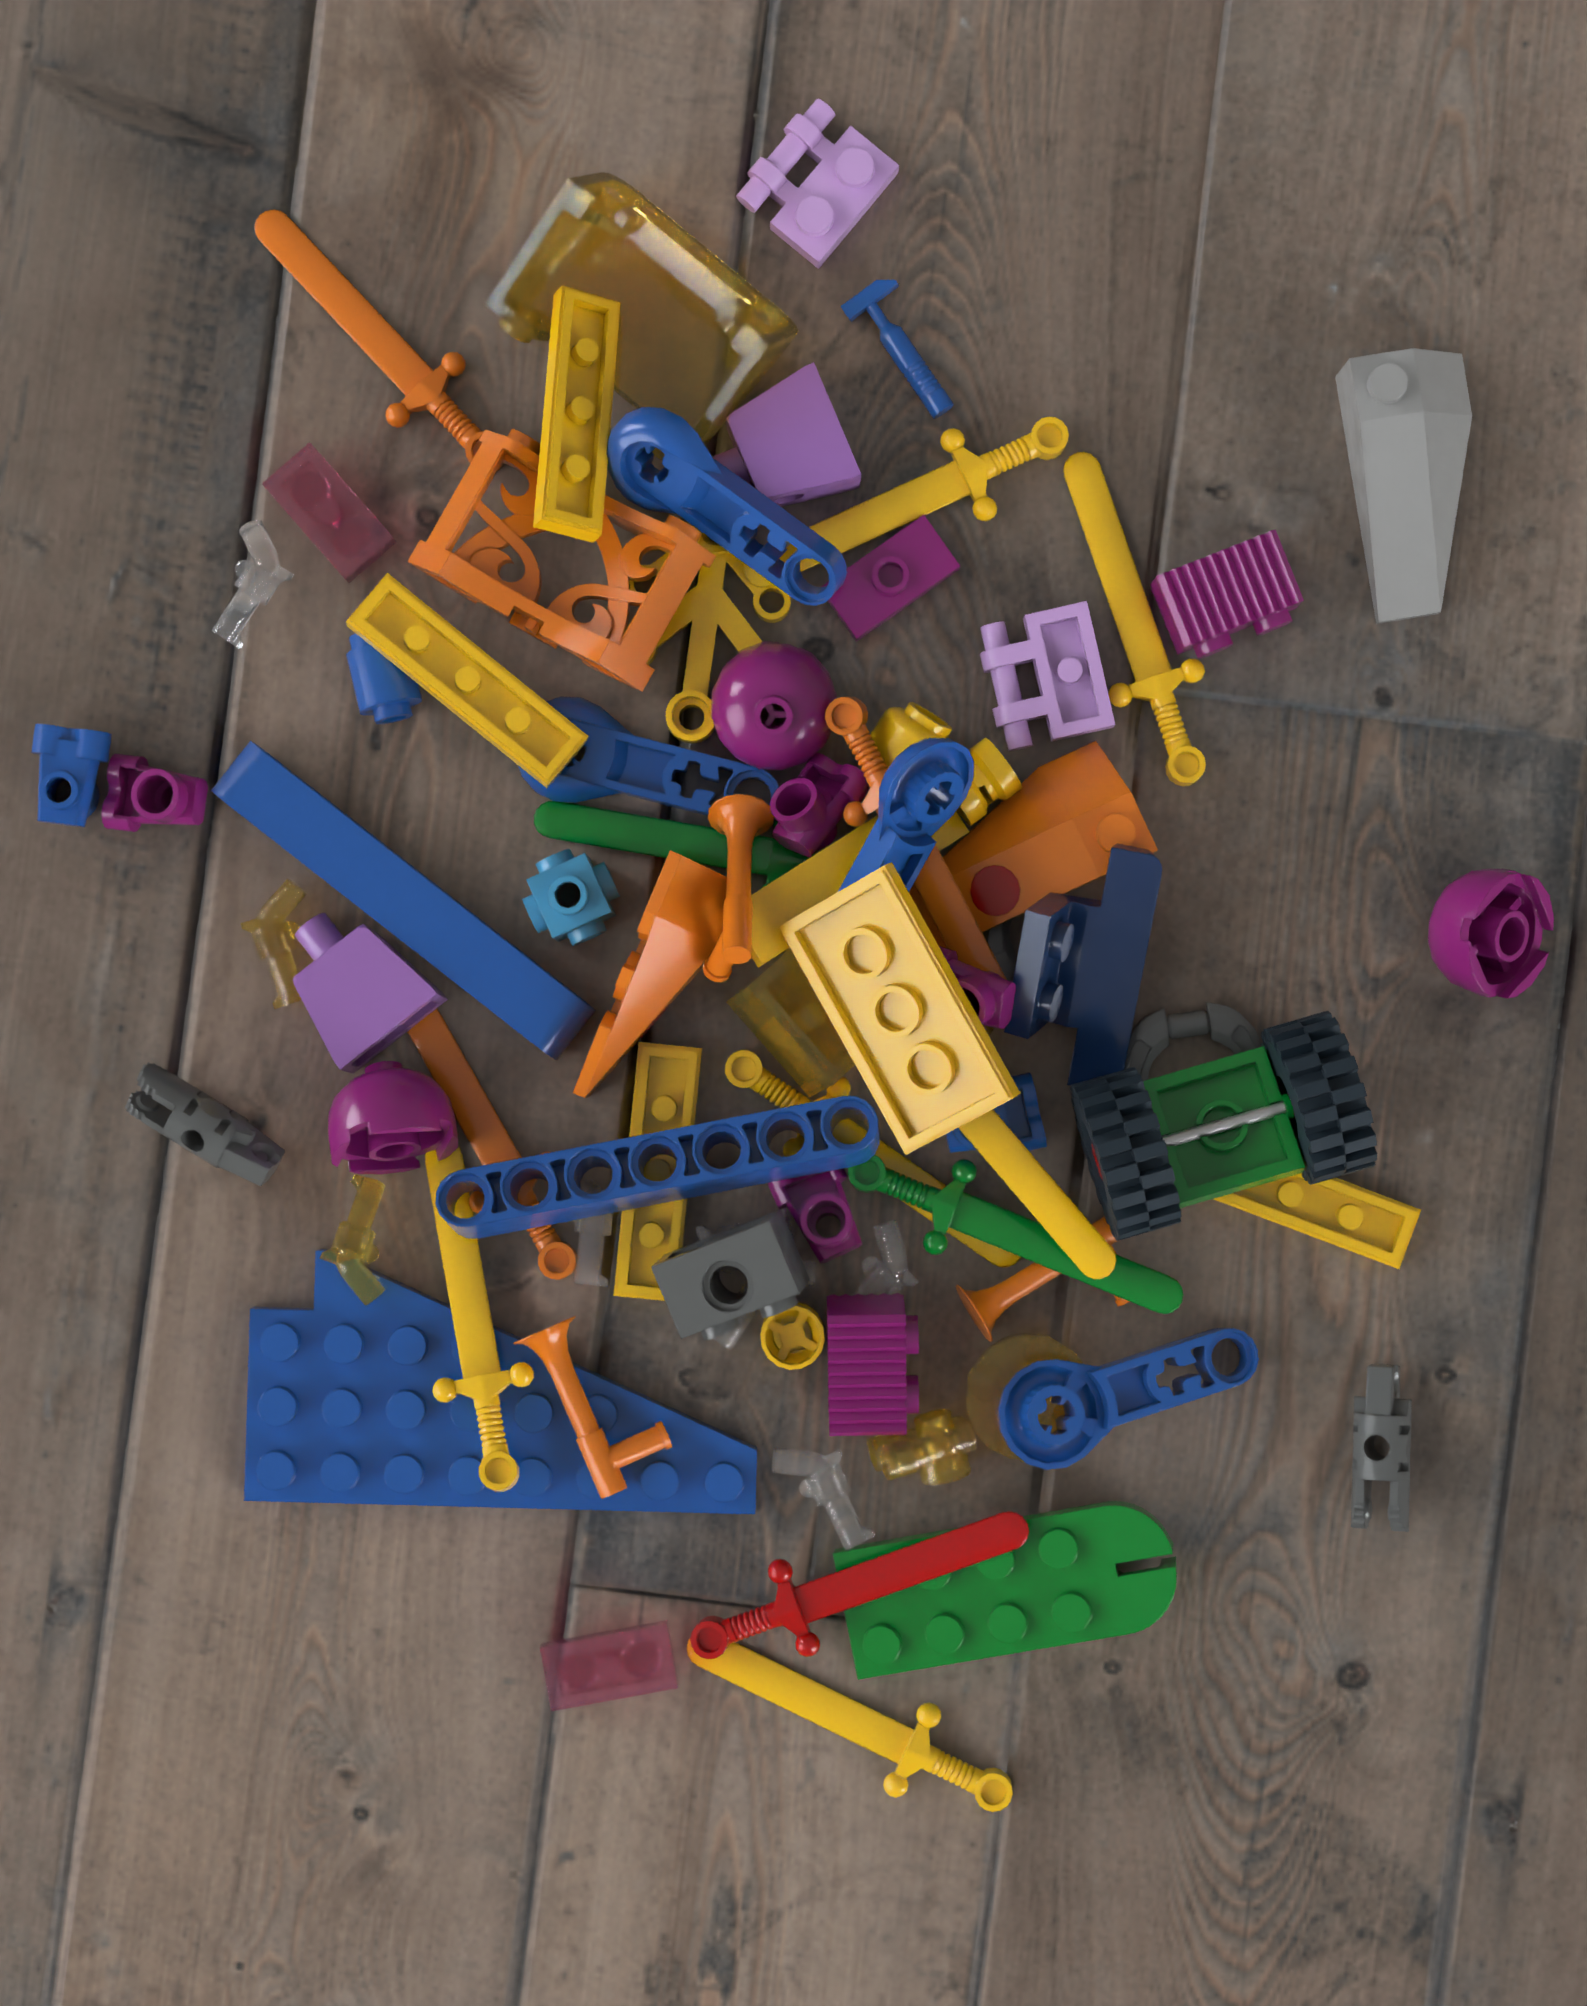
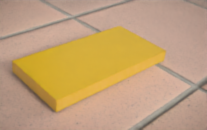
(899, 1009)

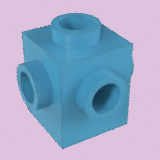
(588, 915)

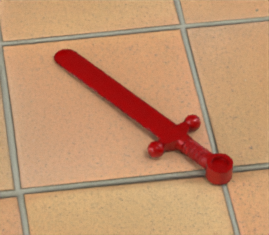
(859, 1584)

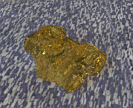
(934, 1447)

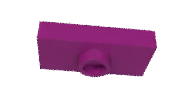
(892, 577)

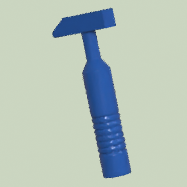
(900, 347)

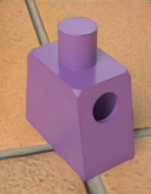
(791, 442)
(360, 991)

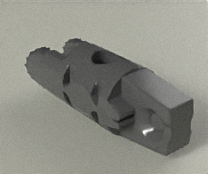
(203, 1125)
(1387, 1416)

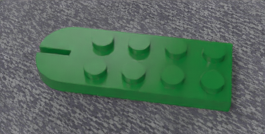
(1036, 1597)

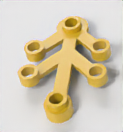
(706, 609)

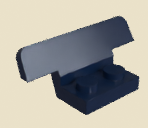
(1086, 963)

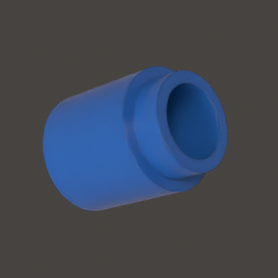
(380, 685)

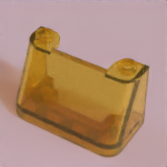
(687, 322)

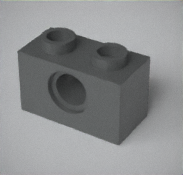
(759, 1249)

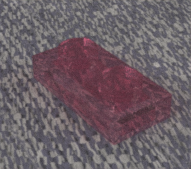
(329, 512)
(609, 1665)

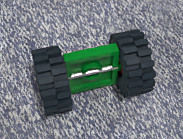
(1225, 1125)

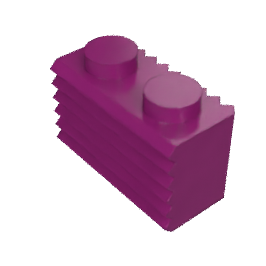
(1226, 594)
(868, 1364)

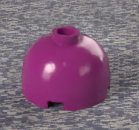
(766, 676)
(1490, 931)
(389, 1119)

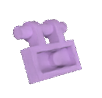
(831, 197)
(1066, 672)

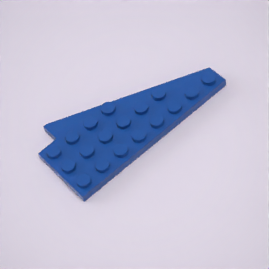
(352, 1418)

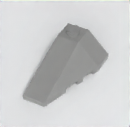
(1407, 454)

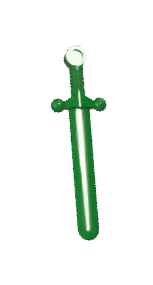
(657, 837)
(1009, 1232)

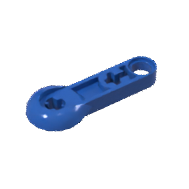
(715, 501)
(635, 765)
(914, 801)
(1109, 1395)

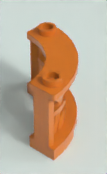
(604, 640)

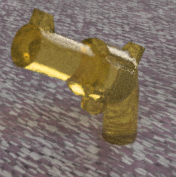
(276, 939)
(354, 1241)

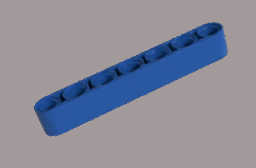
(403, 900)
(629, 1156)

